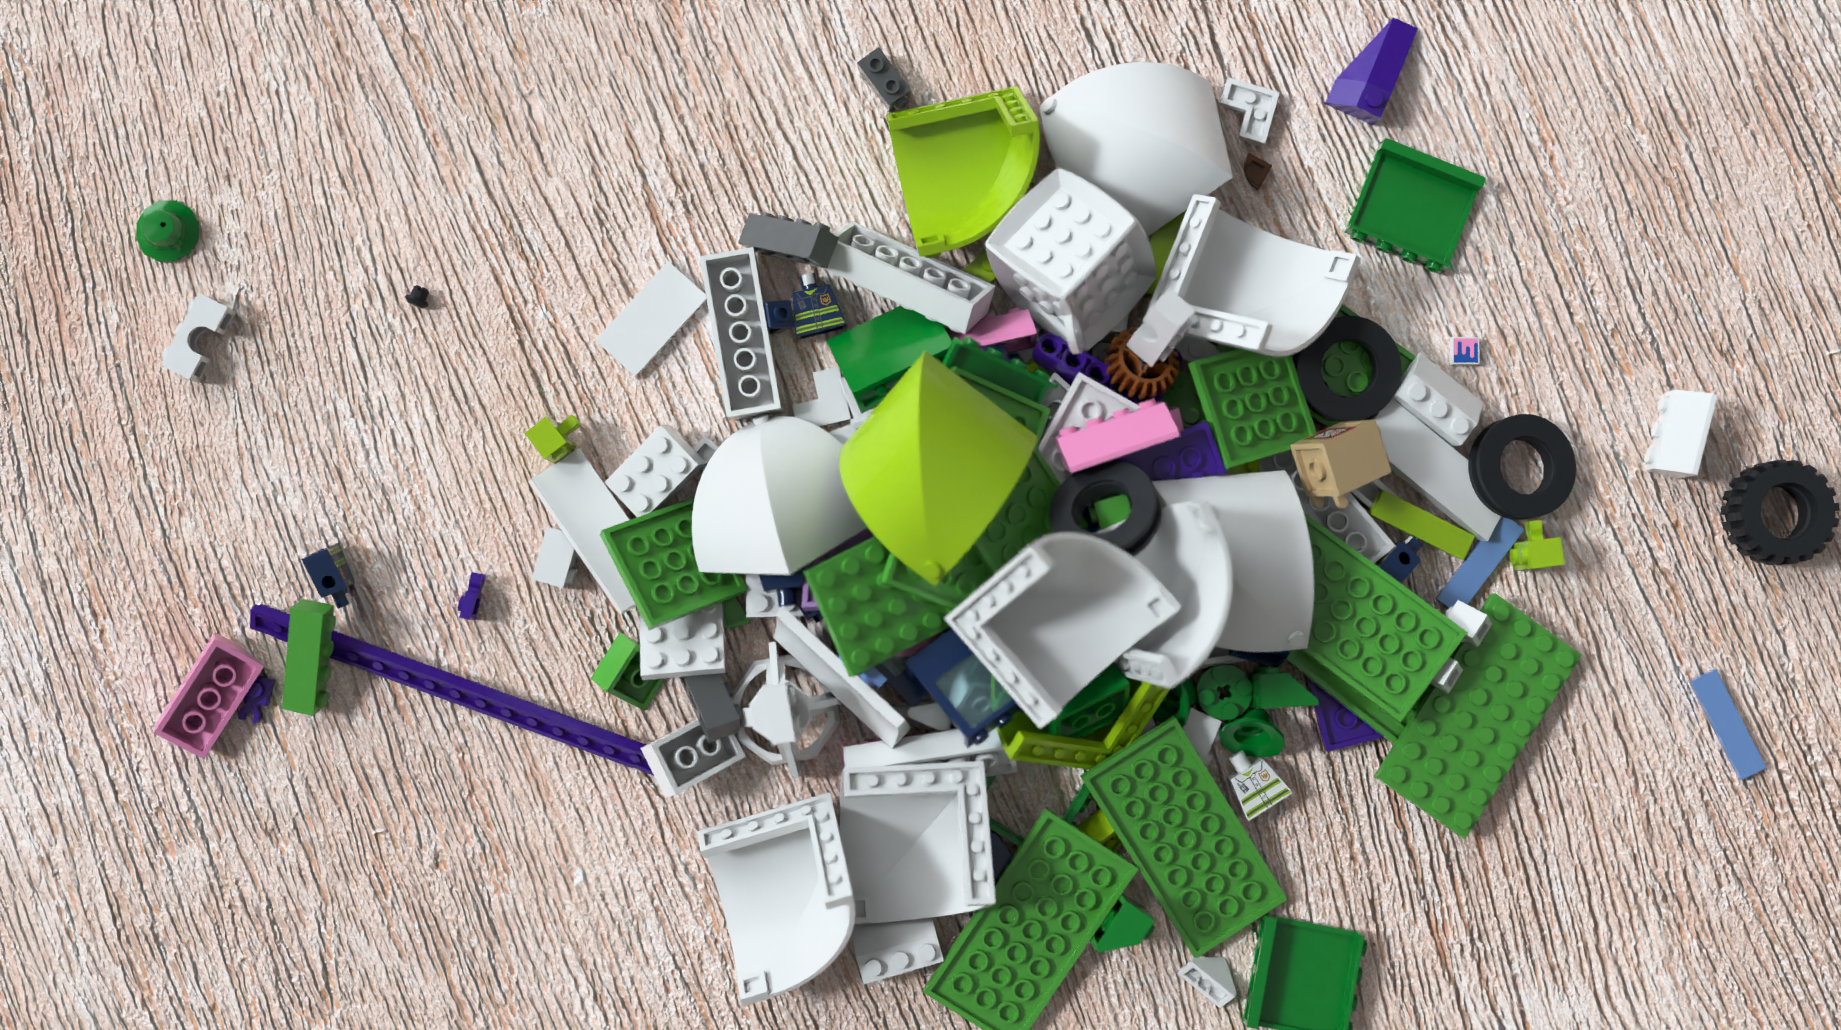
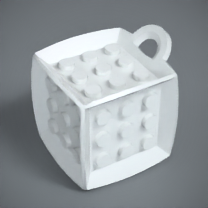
(1072, 258)

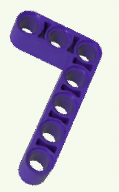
(1084, 364)

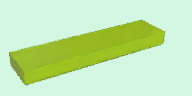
(1421, 524)

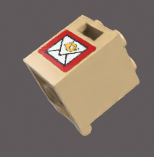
(1340, 460)

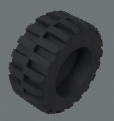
(1814, 507)

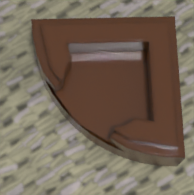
(1256, 170)

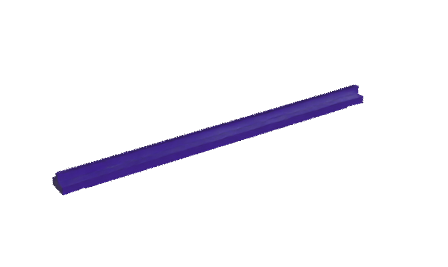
(466, 693)

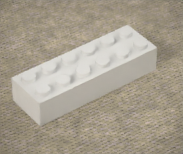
(910, 280)
(741, 333)

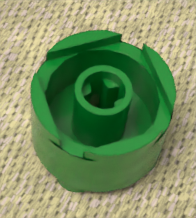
(1237, 686)

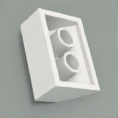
(1438, 401)
(1680, 433)
(895, 948)

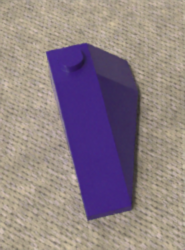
(1371, 77)

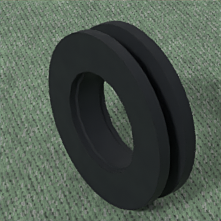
(1384, 377)
(1555, 454)
(1109, 478)

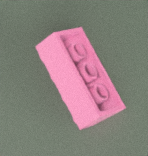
(1012, 330)
(1115, 436)
(208, 696)

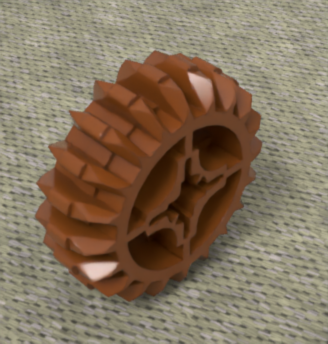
(1127, 370)

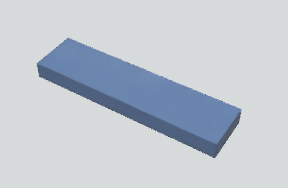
(1479, 564)
(1727, 724)

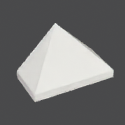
(1210, 978)

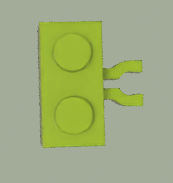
(552, 438)
(1536, 551)

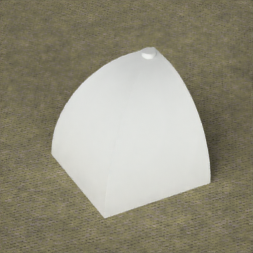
(1140, 137)
(1252, 284)
(772, 499)
(1267, 553)
(1196, 569)
(1060, 618)
(916, 840)
(782, 894)

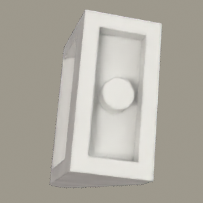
(924, 715)

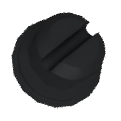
(418, 296)

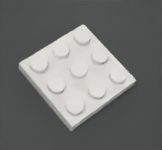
(684, 646)

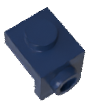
(779, 316)

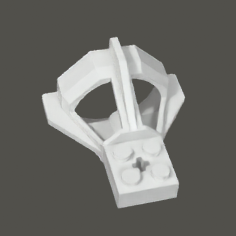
(783, 712)

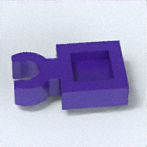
(470, 602)
(258, 695)

